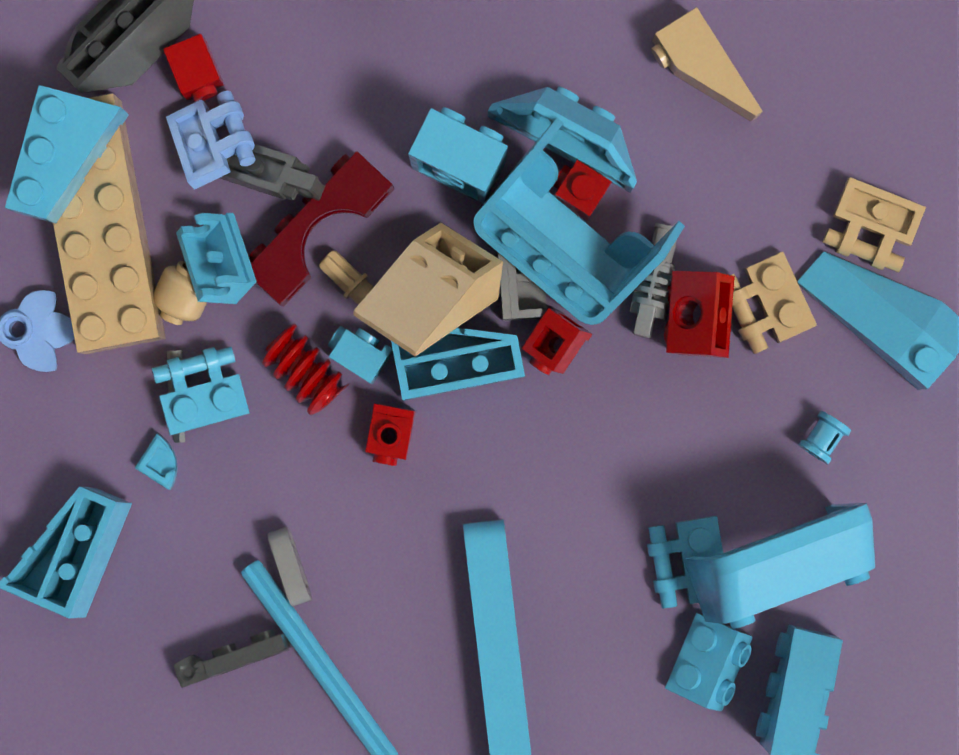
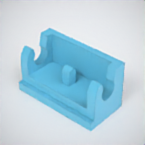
(216, 258)

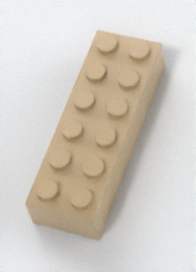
(108, 254)

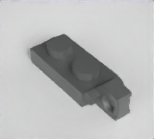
(275, 175)
(228, 658)

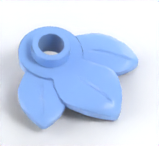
(43, 330)

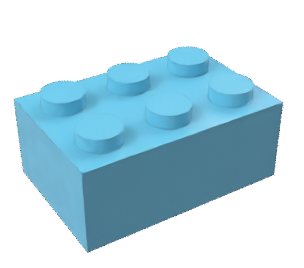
(458, 154)

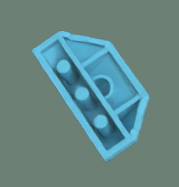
(583, 136)

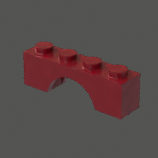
(353, 189)

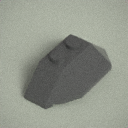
(122, 41)

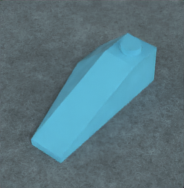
(897, 322)

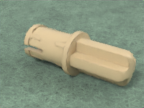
(346, 276)

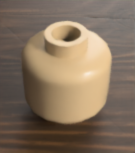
(176, 296)

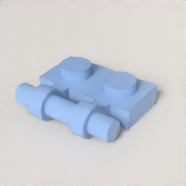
(198, 142)

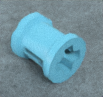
(824, 437)

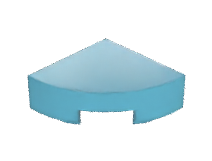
(159, 462)

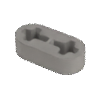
(289, 566)

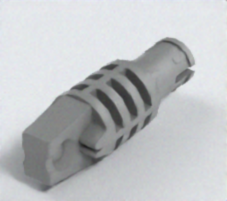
(651, 295)

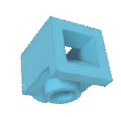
(359, 353)

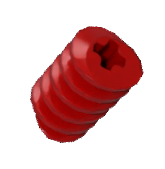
(303, 370)

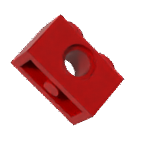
(712, 331)

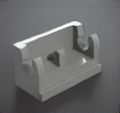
(519, 295)

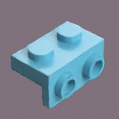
(709, 663)

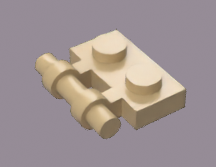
(879, 213)
(779, 298)

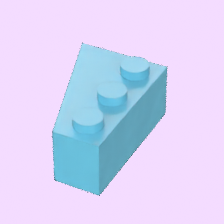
(458, 362)
(71, 554)
(799, 691)

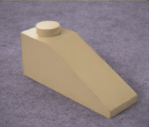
(700, 60)

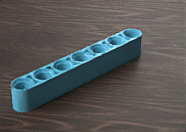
(497, 638)

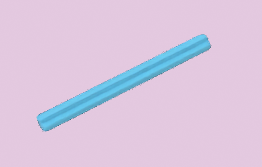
(317, 660)

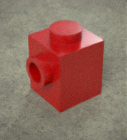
(581, 188)

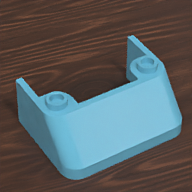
(558, 246)
(785, 565)

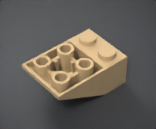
(431, 289)

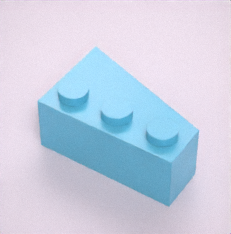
(58, 151)

